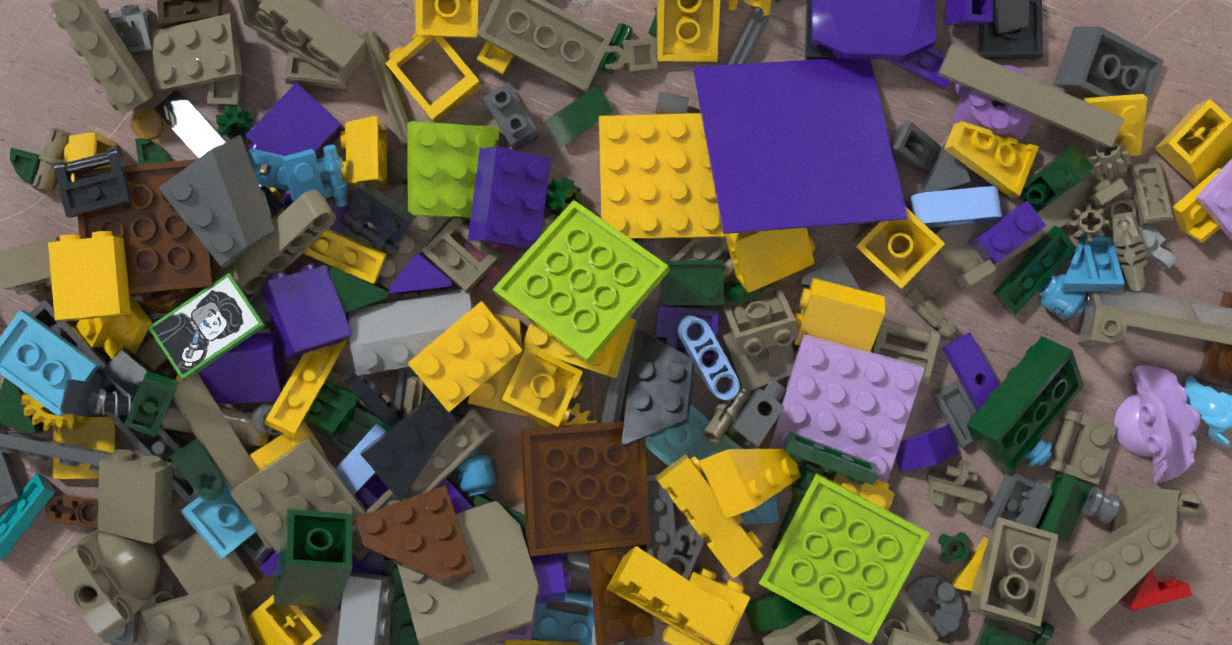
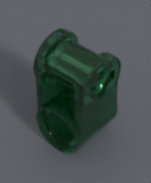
(196, 467)

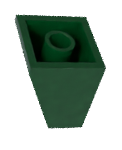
(313, 559)

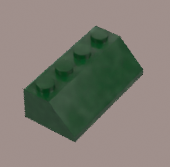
(1026, 403)

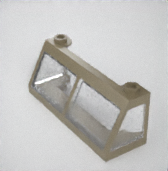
(1111, 313)

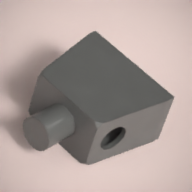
(751, 426)

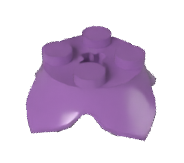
(1001, 120)

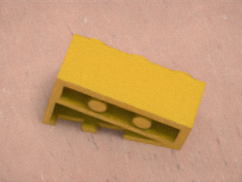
(748, 477)

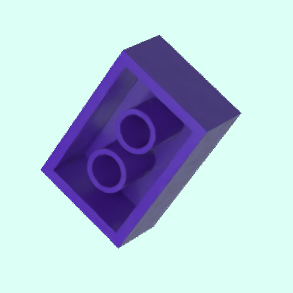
(509, 198)

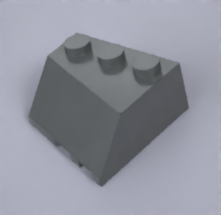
(221, 201)

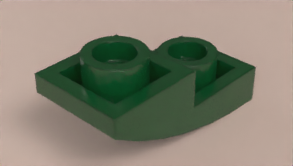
(579, 115)

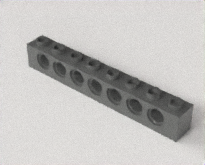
(166, 440)

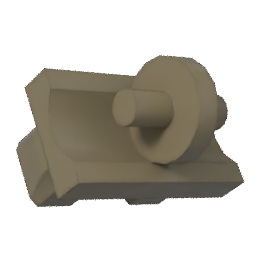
(959, 483)

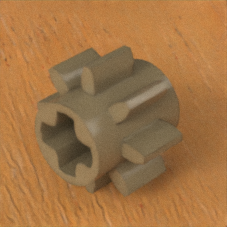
(1110, 161)
(1093, 217)

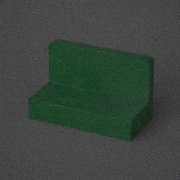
(1063, 505)

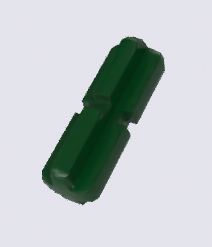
(622, 33)

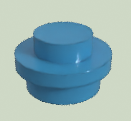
(1039, 453)

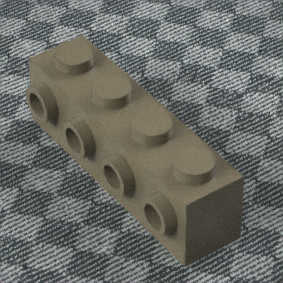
(104, 52)

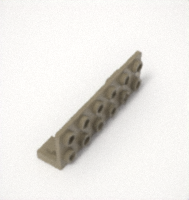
(969, 266)

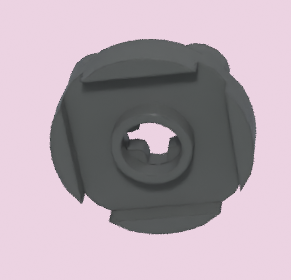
(944, 594)

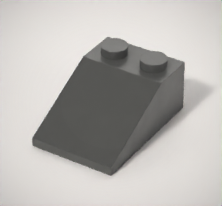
(1106, 65)

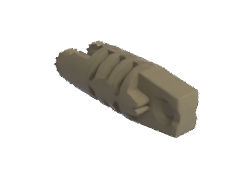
(1130, 250)

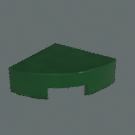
(150, 152)
(25, 164)
(738, 293)

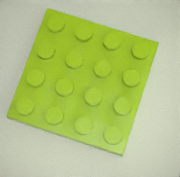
(581, 281)
(844, 558)

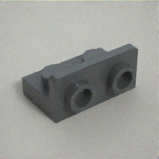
(132, 26)

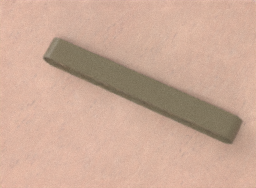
(294, 232)

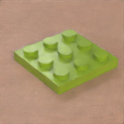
(444, 166)

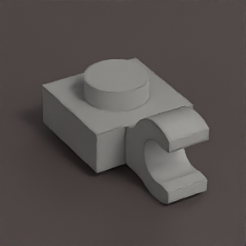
(1152, 241)

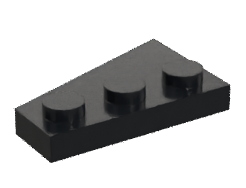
(408, 445)

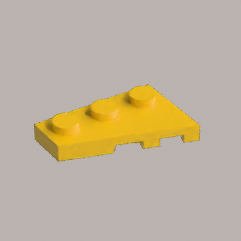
(994, 158)

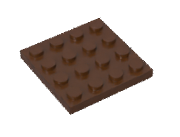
(158, 243)
(583, 488)

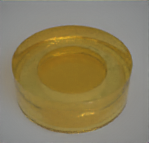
(147, 124)

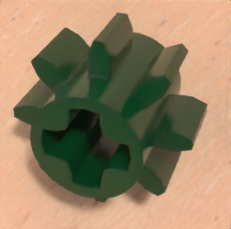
(234, 122)
(561, 194)

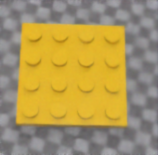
(657, 177)

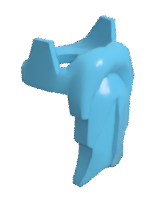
(1212, 407)

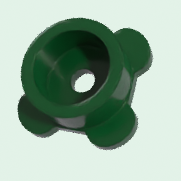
(961, 554)

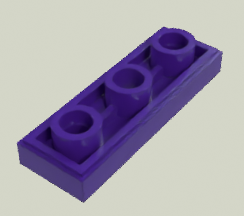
(970, 363)

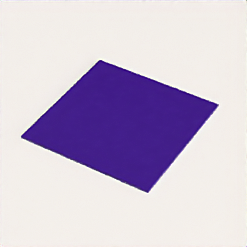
(798, 145)

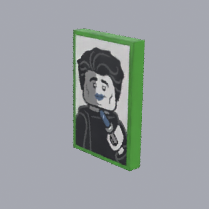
(206, 327)

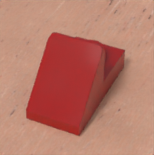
(1149, 593)

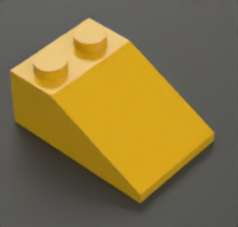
(446, 18)
(688, 30)

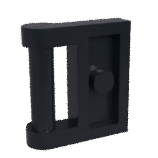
(94, 192)

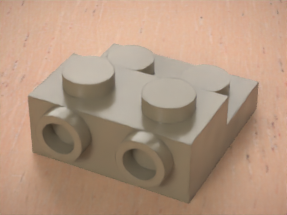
(761, 321)

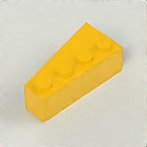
(698, 502)
(672, 598)

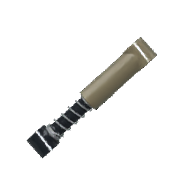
(87, 398)

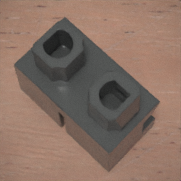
(511, 116)

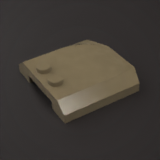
(484, 603)

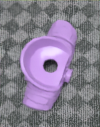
(1158, 422)

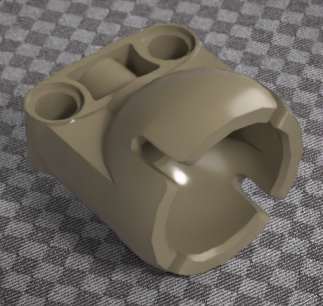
(108, 579)

